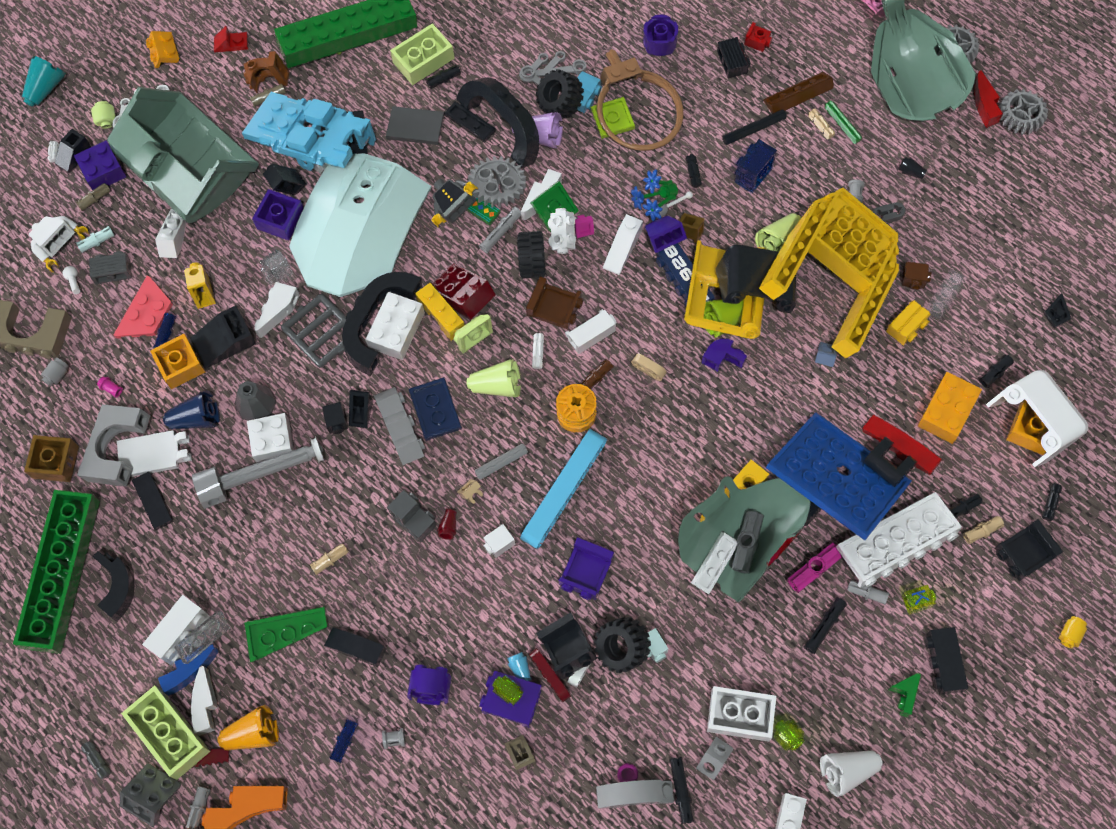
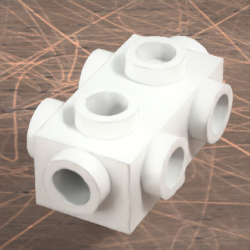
(562, 231)

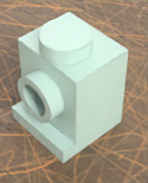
(658, 646)

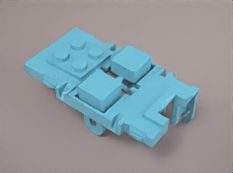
(281, 127)

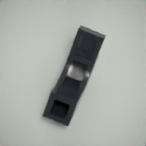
(122, 587)

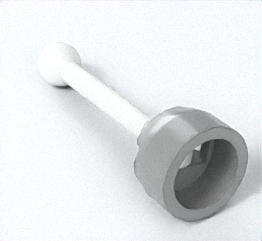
(665, 207)

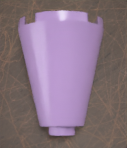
(548, 129)

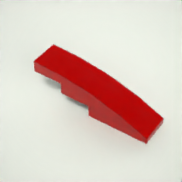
(903, 444)

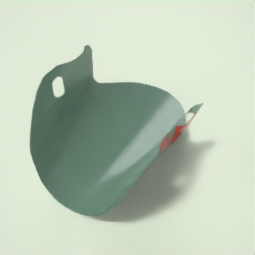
(784, 519)

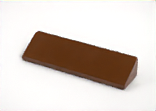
(799, 92)

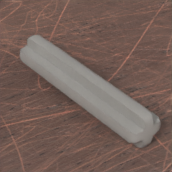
(501, 461)

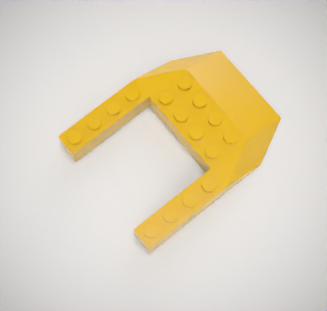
(851, 245)

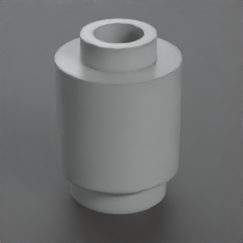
(54, 372)

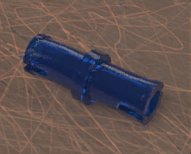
(164, 331)
(343, 740)

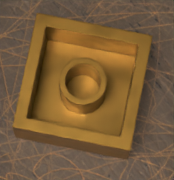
(51, 458)

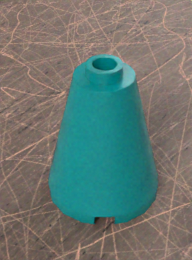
(40, 81)

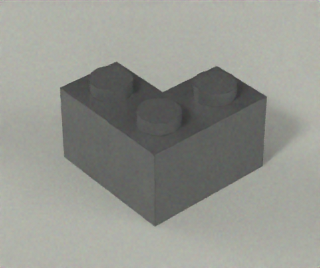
(410, 516)

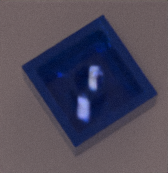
(755, 165)

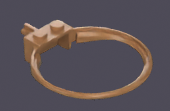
(630, 68)

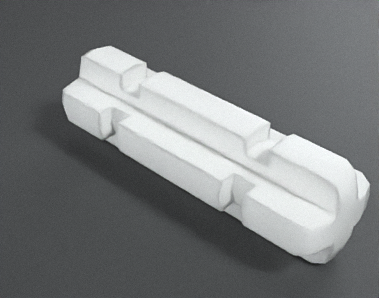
(538, 351)

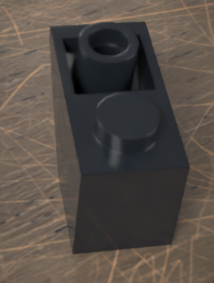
(69, 146)

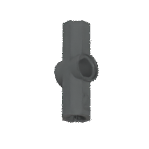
(745, 554)

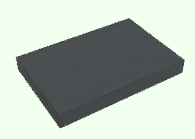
(415, 125)

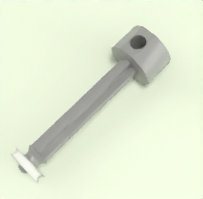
(211, 486)

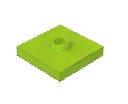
(616, 117)

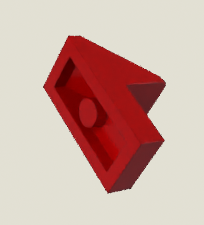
(227, 41)

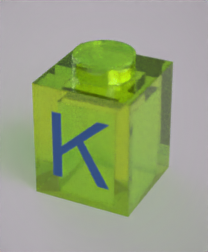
(919, 599)

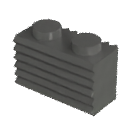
(110, 267)

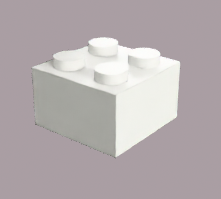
(270, 437)

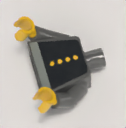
(452, 200)

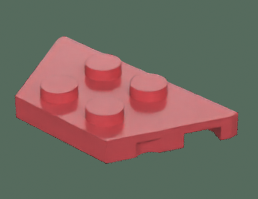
(144, 312)

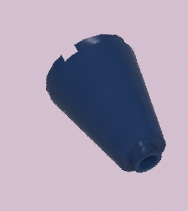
(193, 413)

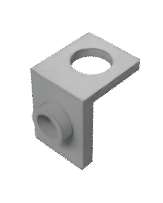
(717, 756)

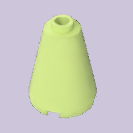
(774, 235)
(496, 380)

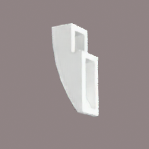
(538, 188)
(203, 702)

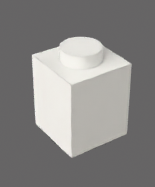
(498, 541)

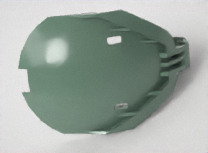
(923, 80)

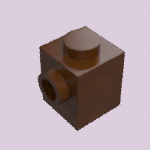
(916, 275)

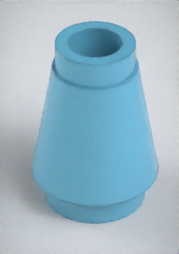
(519, 666)

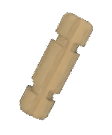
(821, 123)

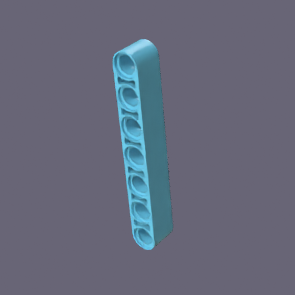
(564, 486)

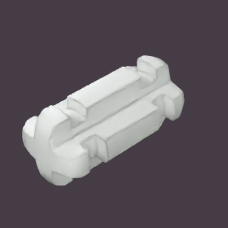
(52, 151)

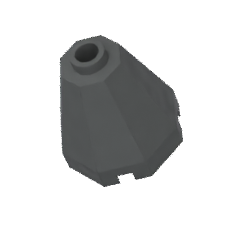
(254, 401)

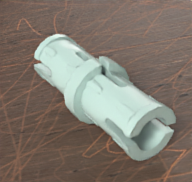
(95, 239)

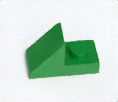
(909, 689)

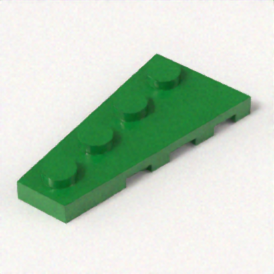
(278, 632)

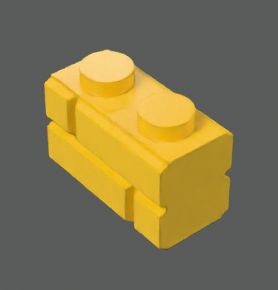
(908, 323)

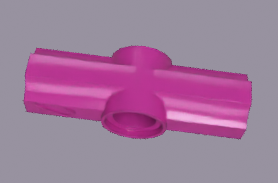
(807, 575)

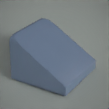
(826, 354)

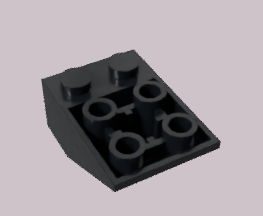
(222, 337)

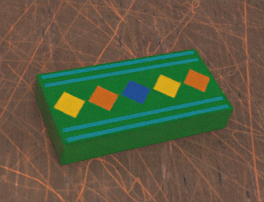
(484, 213)

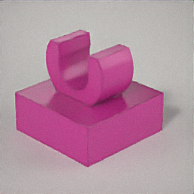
(584, 226)

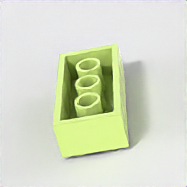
(165, 732)

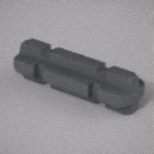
(95, 760)

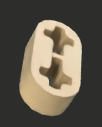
(648, 367)

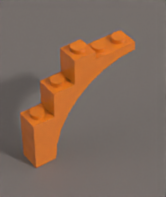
(246, 803)

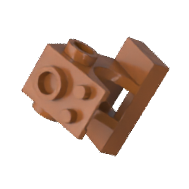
(266, 67)

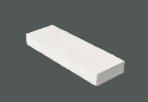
(715, 563)

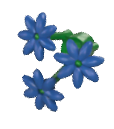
(667, 190)

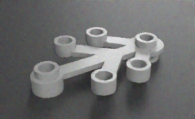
(535, 73)

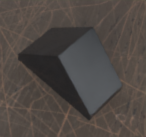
(359, 408)

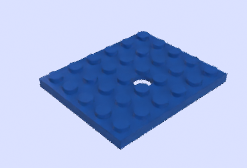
(811, 465)

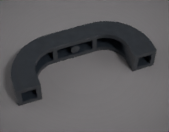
(511, 109)
(398, 283)

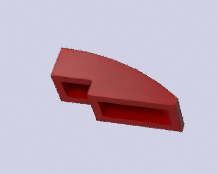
(986, 100)

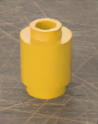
(1073, 632)

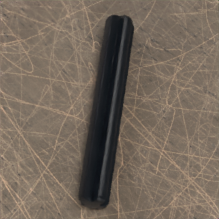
(754, 127)

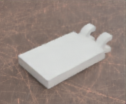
(153, 452)

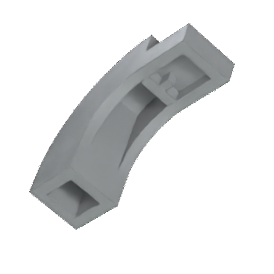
(634, 793)

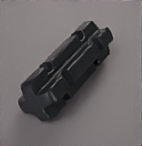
(693, 171)
(1052, 502)

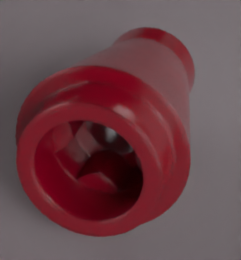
(447, 526)

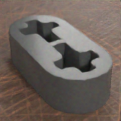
(887, 210)

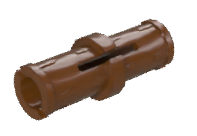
(597, 374)

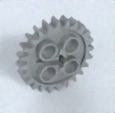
(507, 174)

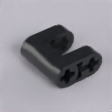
(884, 467)

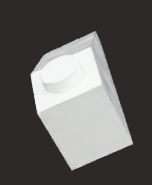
(623, 244)

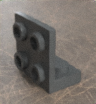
(148, 794)

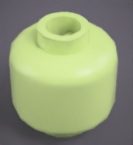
(103, 114)

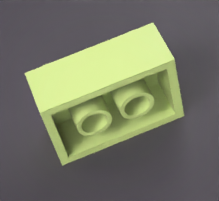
(422, 54)

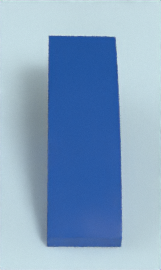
(186, 673)

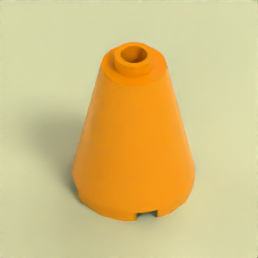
(250, 731)

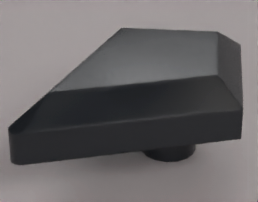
(1058, 312)

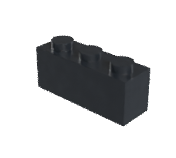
(946, 661)

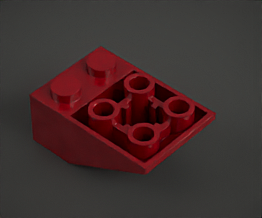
(464, 290)

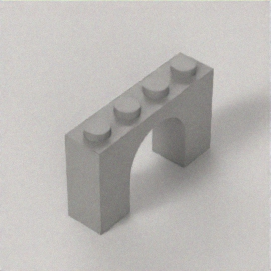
(109, 423)

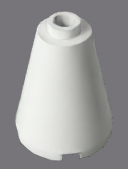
(849, 769)

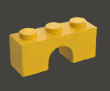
(438, 307)

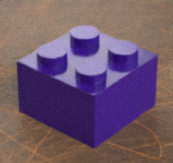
(100, 165)
(278, 214)

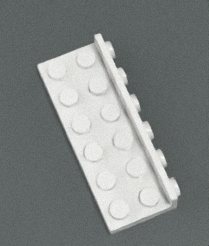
(900, 539)

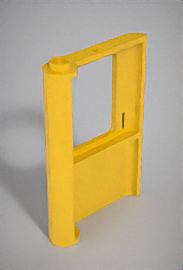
(704, 273)

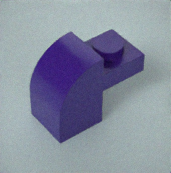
(720, 351)

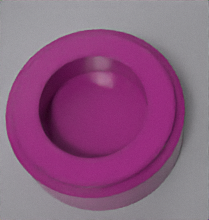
(627, 773)

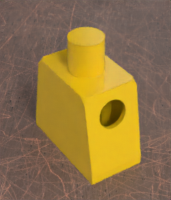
(195, 278)

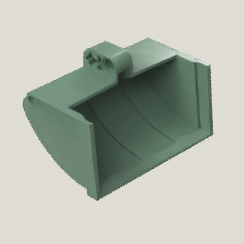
(179, 152)

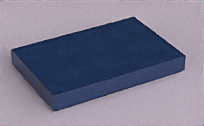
(435, 409)

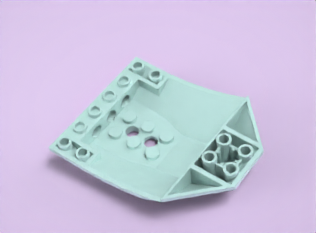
(349, 243)

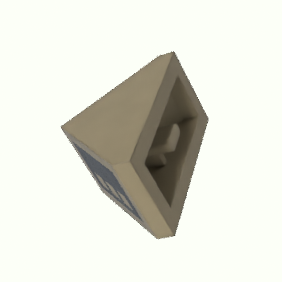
(520, 754)

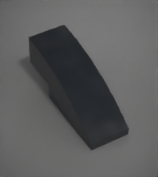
(355, 646)

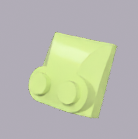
(473, 332)

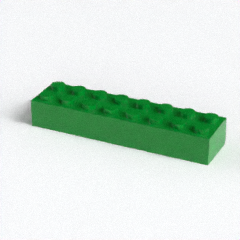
(343, 29)
(56, 572)

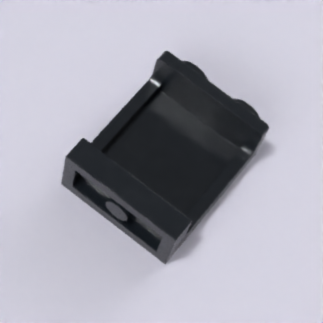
(1028, 550)
(567, 646)

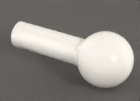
(70, 274)

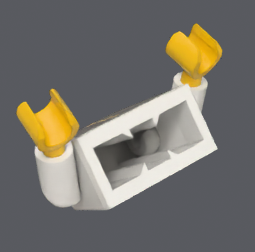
(51, 235)

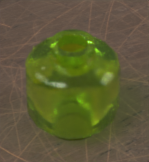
(789, 735)

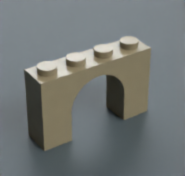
(45, 342)

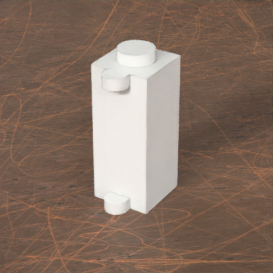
(592, 331)

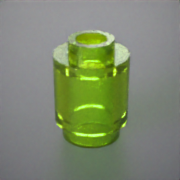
(507, 690)

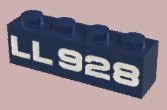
(678, 270)

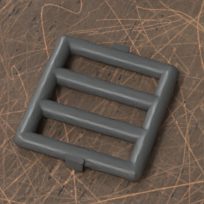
(297, 338)

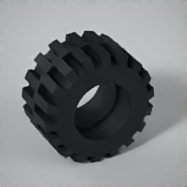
(550, 88)
(531, 254)
(608, 647)

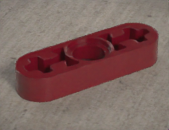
(548, 673)

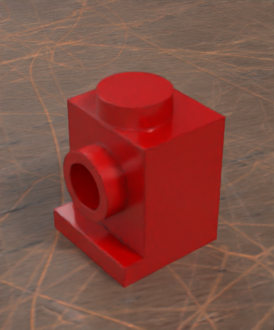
(758, 38)

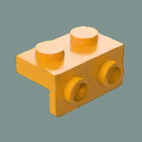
(162, 48)

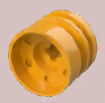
(573, 417)

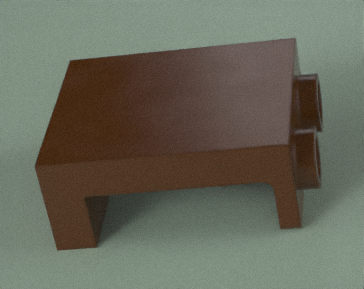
(554, 304)

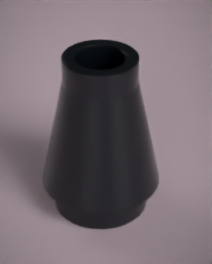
(911, 167)

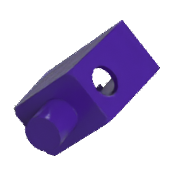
(665, 233)

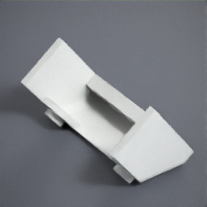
(1051, 406)

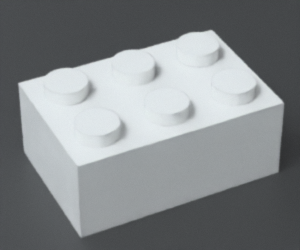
(395, 326)
(173, 628)
(741, 713)

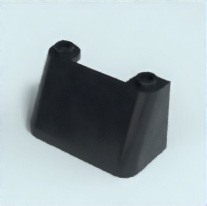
(743, 272)

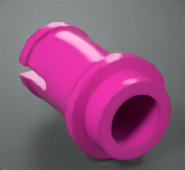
(106, 384)

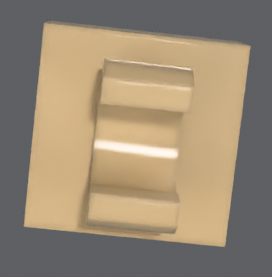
(469, 489)

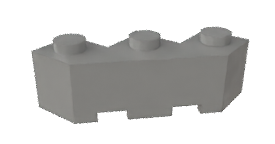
(399, 425)

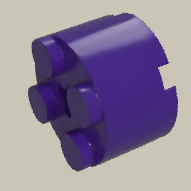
(660, 35)
(429, 685)

